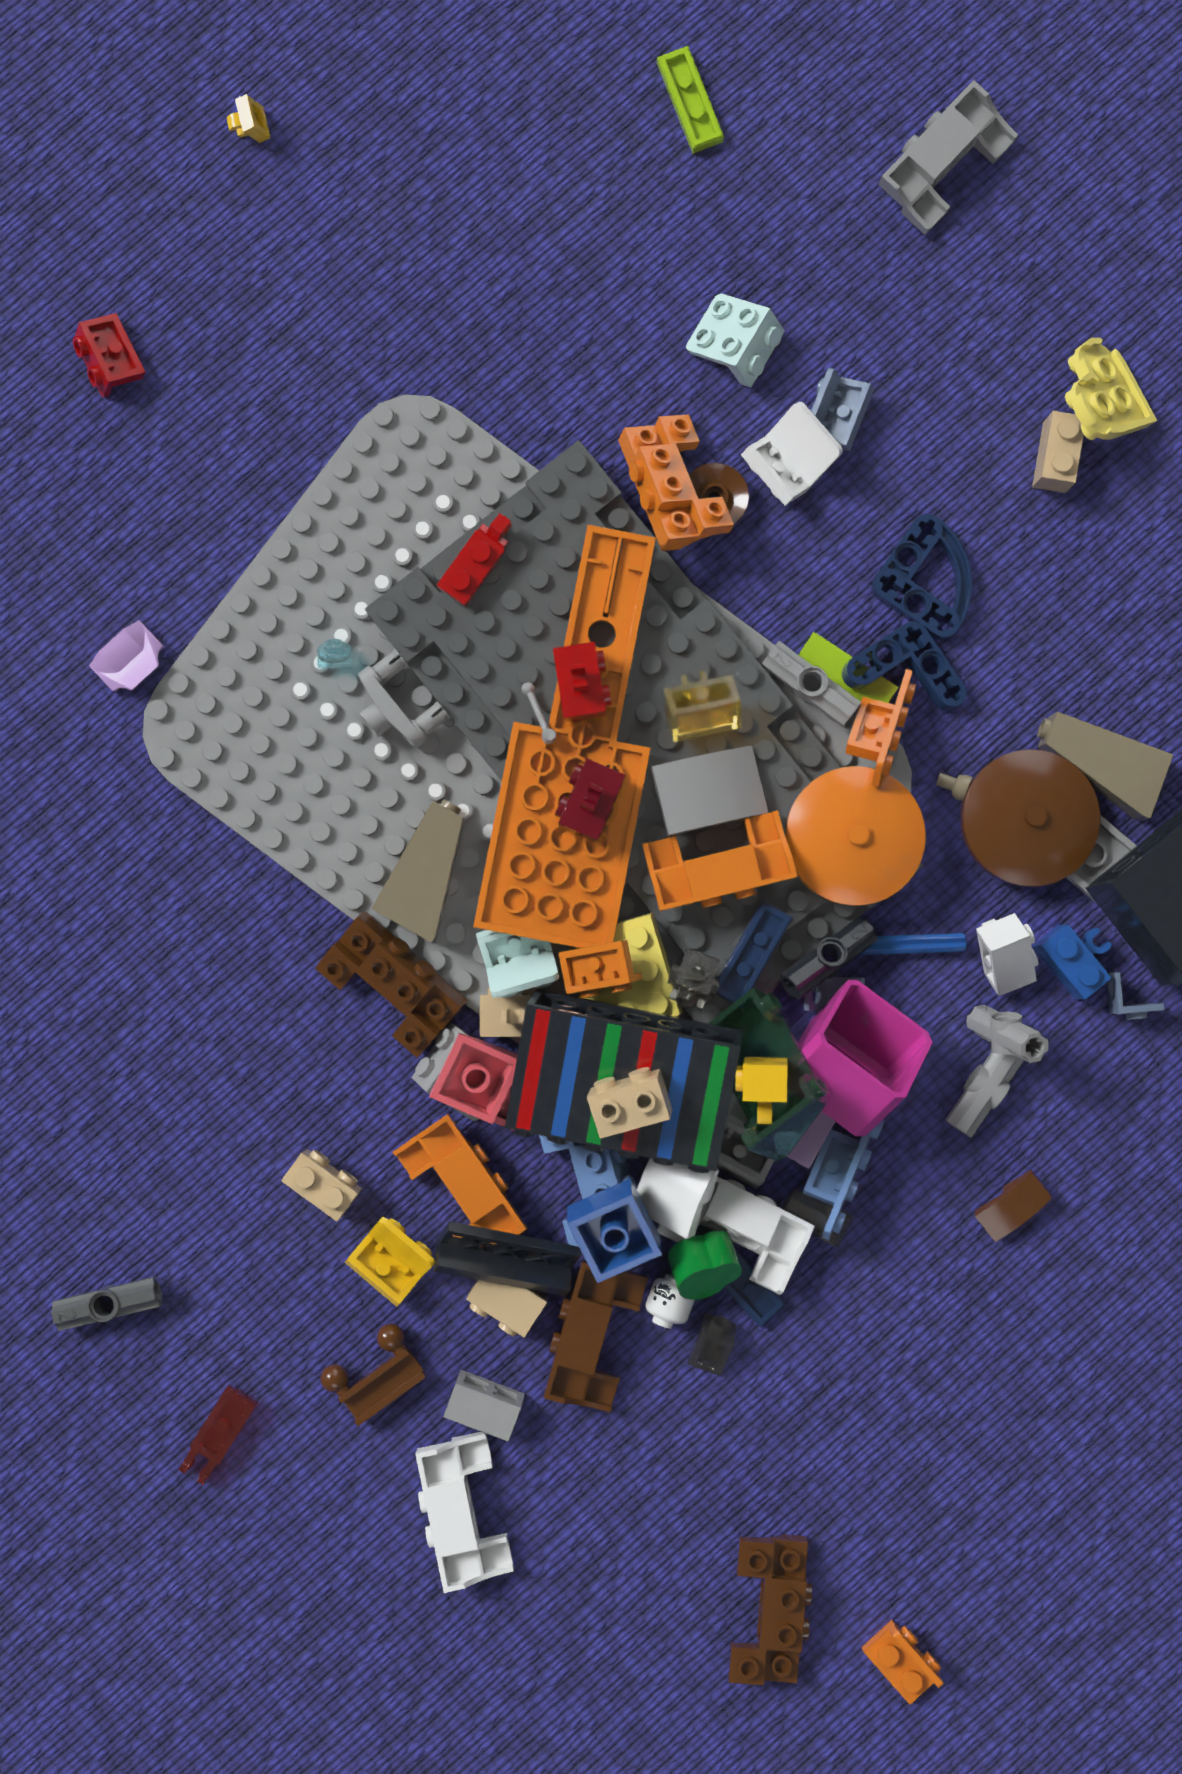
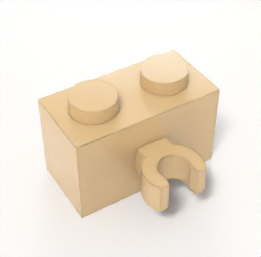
(503, 1015)

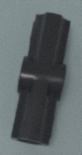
(814, 969)

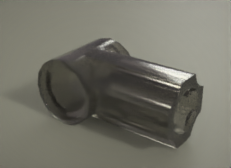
(815, 1213)

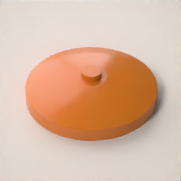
(855, 838)

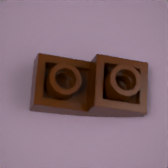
(1014, 1206)

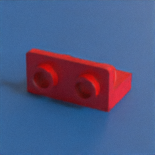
(107, 353)

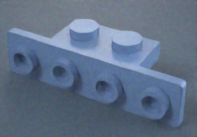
(835, 1173)

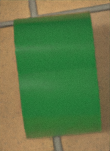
(704, 1264)

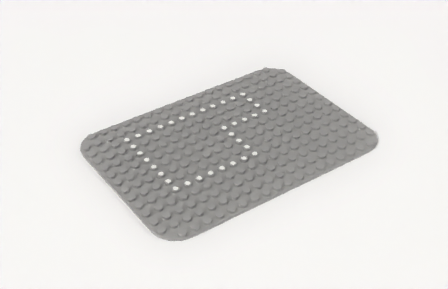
(282, 743)

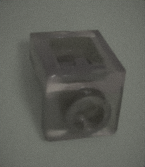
(713, 1344)

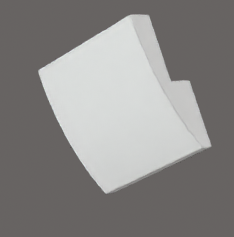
(676, 1195)

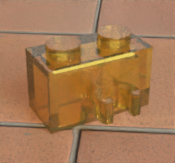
(702, 707)

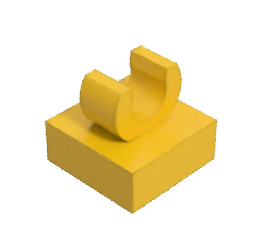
(249, 119)

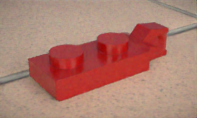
(475, 561)

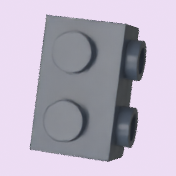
(841, 406)

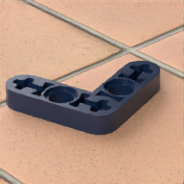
(906, 651)

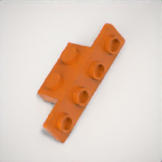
(876, 726)

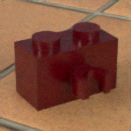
(590, 799)

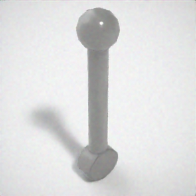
(548, 735)

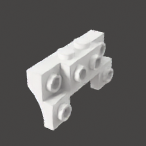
(758, 1226)
(453, 1525)

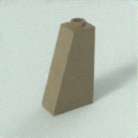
(1115, 765)
(422, 877)

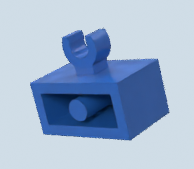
(1074, 960)

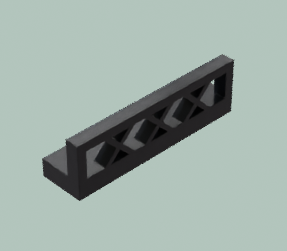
(506, 1260)

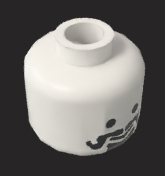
(667, 1304)

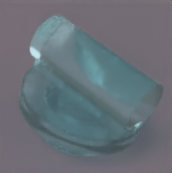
(334, 654)

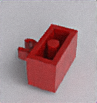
(580, 681)

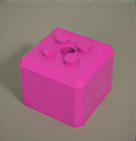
(863, 1055)

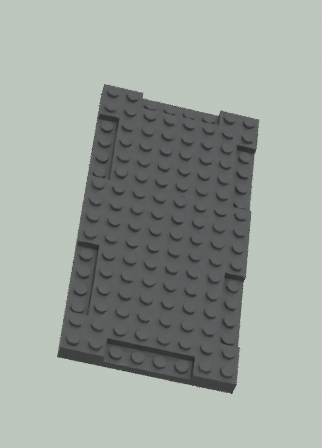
(506, 637)

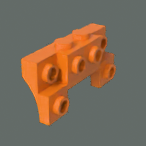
(666, 485)
(723, 873)
(464, 1174)

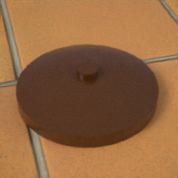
(1030, 818)

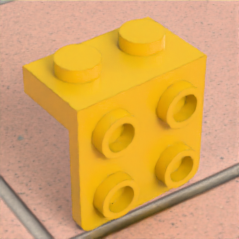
(391, 1260)

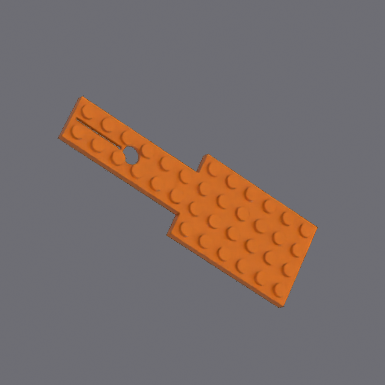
(537, 874)

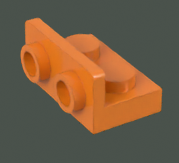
(598, 967)
(902, 1662)

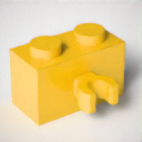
(763, 1082)

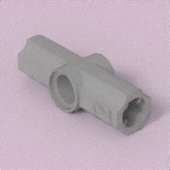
(791, 670)
(1007, 1033)
(983, 1092)

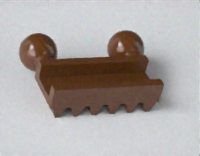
(380, 1385)

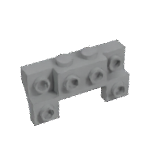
(947, 139)

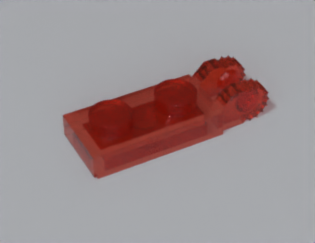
(219, 1431)

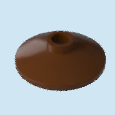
(724, 482)

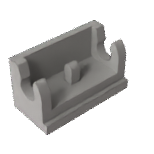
(484, 1405)

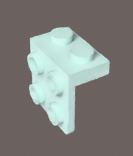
(737, 336)
(516, 963)

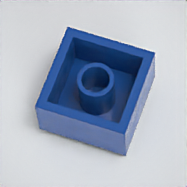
(614, 1230)

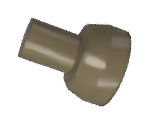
(956, 785)

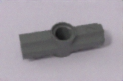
(87, 1307)

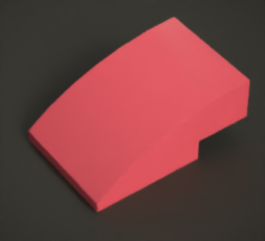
(477, 1079)

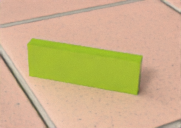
(690, 99)
(832, 659)

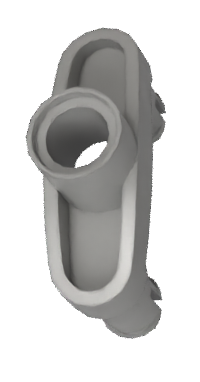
(385, 712)

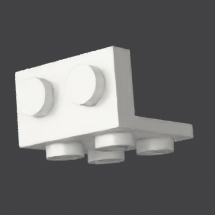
(793, 454)

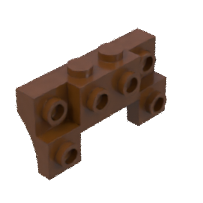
(398, 976)
(578, 1346)
(782, 1602)

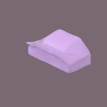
(128, 657)

